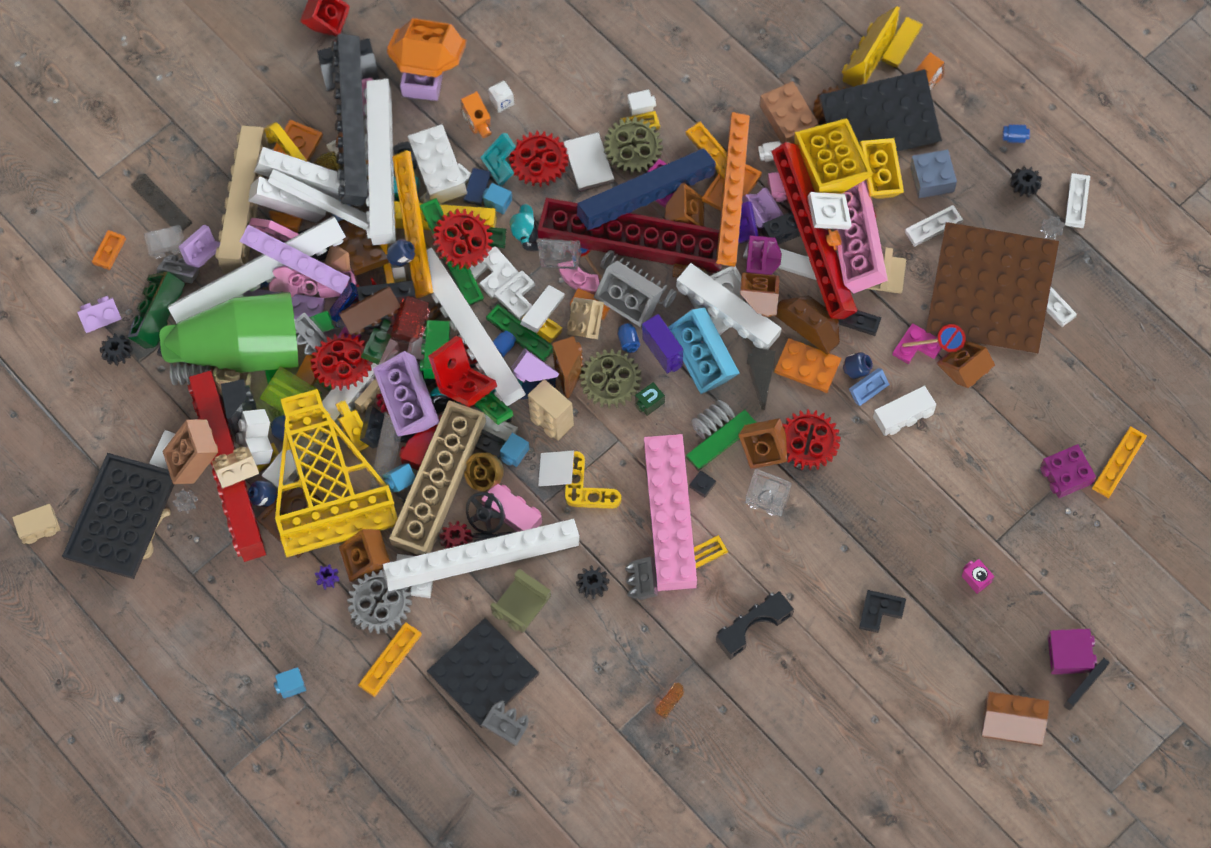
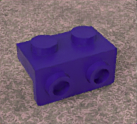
(747, 223)

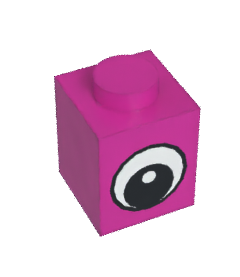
(977, 575)

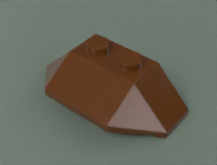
(810, 321)

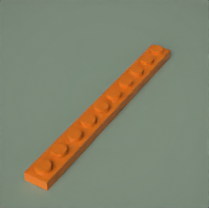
(733, 189)

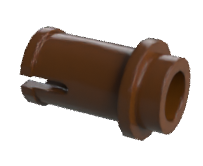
(432, 315)

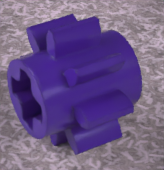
(324, 572)

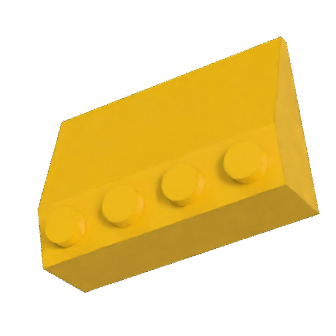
(871, 48)
(833, 157)

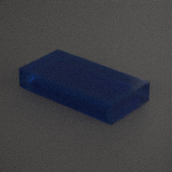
(343, 301)

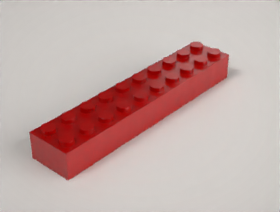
(235, 498)

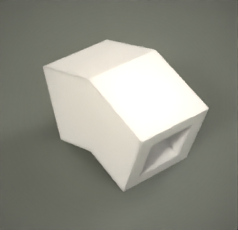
(399, 274)

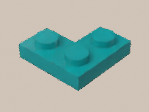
(495, 158)

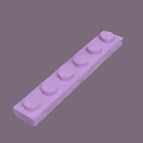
(294, 259)

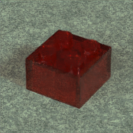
(410, 319)

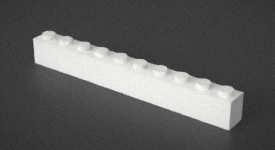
(380, 162)
(255, 272)
(472, 332)
(350, 396)
(481, 555)

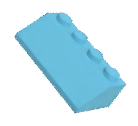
(707, 361)

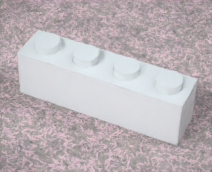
(275, 198)

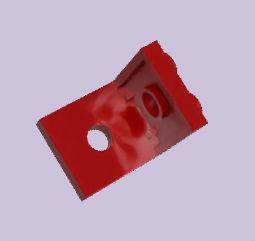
(458, 379)

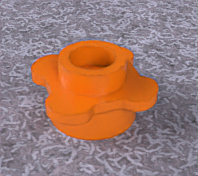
(834, 239)

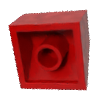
(325, 16)

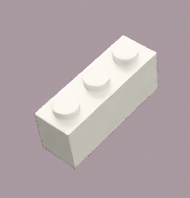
(904, 411)

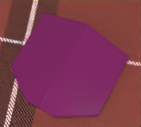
(763, 255)

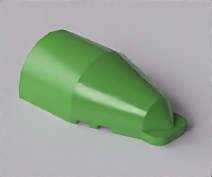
(236, 335)

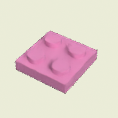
(273, 229)

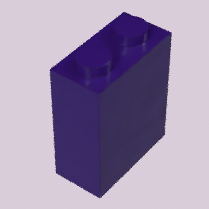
(662, 344)

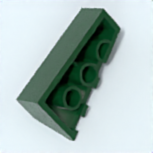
(154, 310)

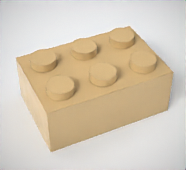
(550, 410)

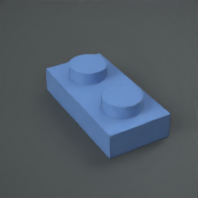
(869, 386)

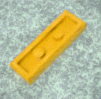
(902, 42)

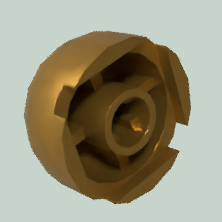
(483, 471)

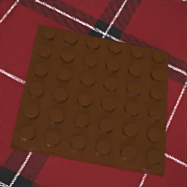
(993, 286)

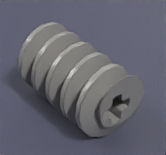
(182, 373)
(712, 417)

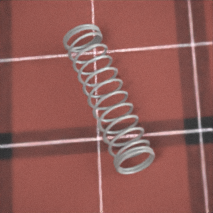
(671, 293)

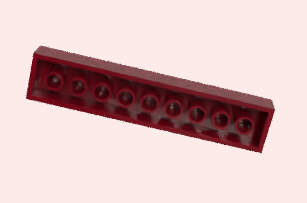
(634, 236)

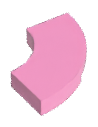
(580, 279)

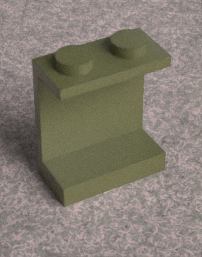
(521, 602)

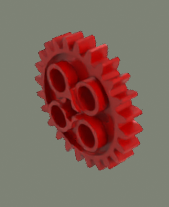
(539, 158)
(447, 244)
(340, 362)
(827, 443)

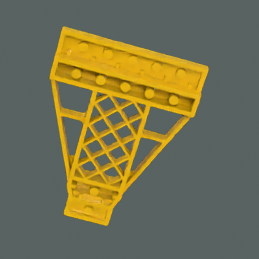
(336, 519)

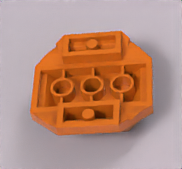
(426, 47)

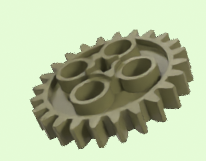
(629, 130)
(596, 370)

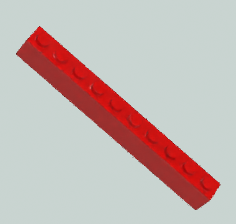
(821, 255)

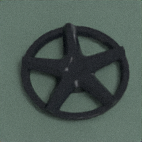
(485, 513)

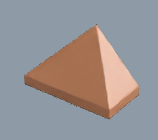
(338, 259)

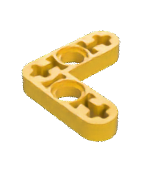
(276, 134)
(583, 493)

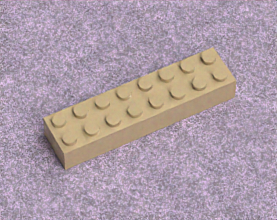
(238, 209)
(438, 479)

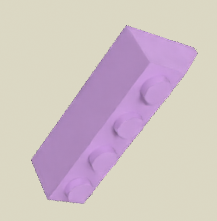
(532, 368)
(406, 394)

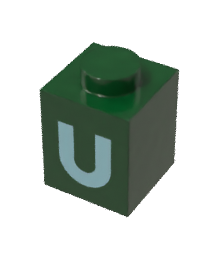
(649, 399)

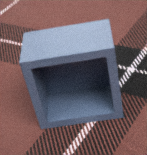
(933, 174)

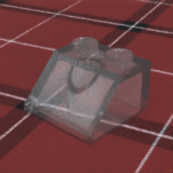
(559, 253)
(768, 493)

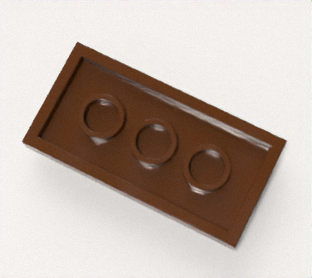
(362, 252)

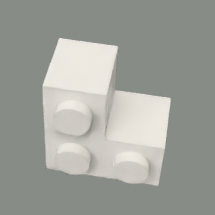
(254, 434)

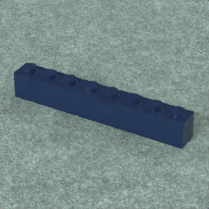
(645, 189)

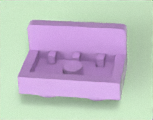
(763, 206)
(199, 247)
(99, 314)

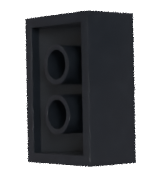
(367, 58)
(399, 289)
(236, 399)

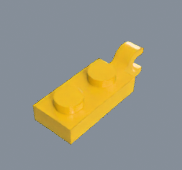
(351, 424)

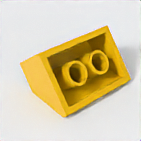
(884, 164)

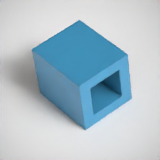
(497, 198)
(514, 450)
(399, 478)
(289, 683)

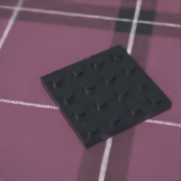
(482, 671)

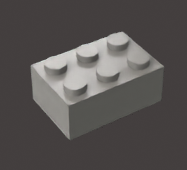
(628, 293)

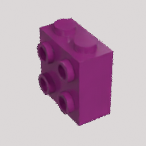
(1067, 471)
(1071, 651)

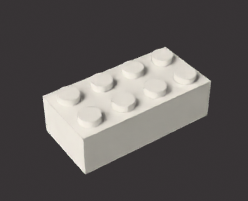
(437, 164)

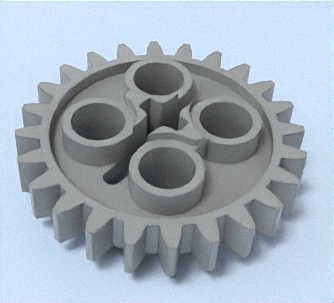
(364, 593)

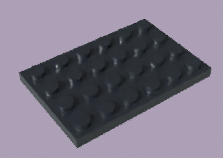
(887, 109)
(120, 516)

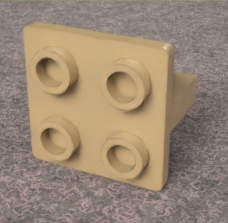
(895, 273)
(585, 318)
(235, 466)

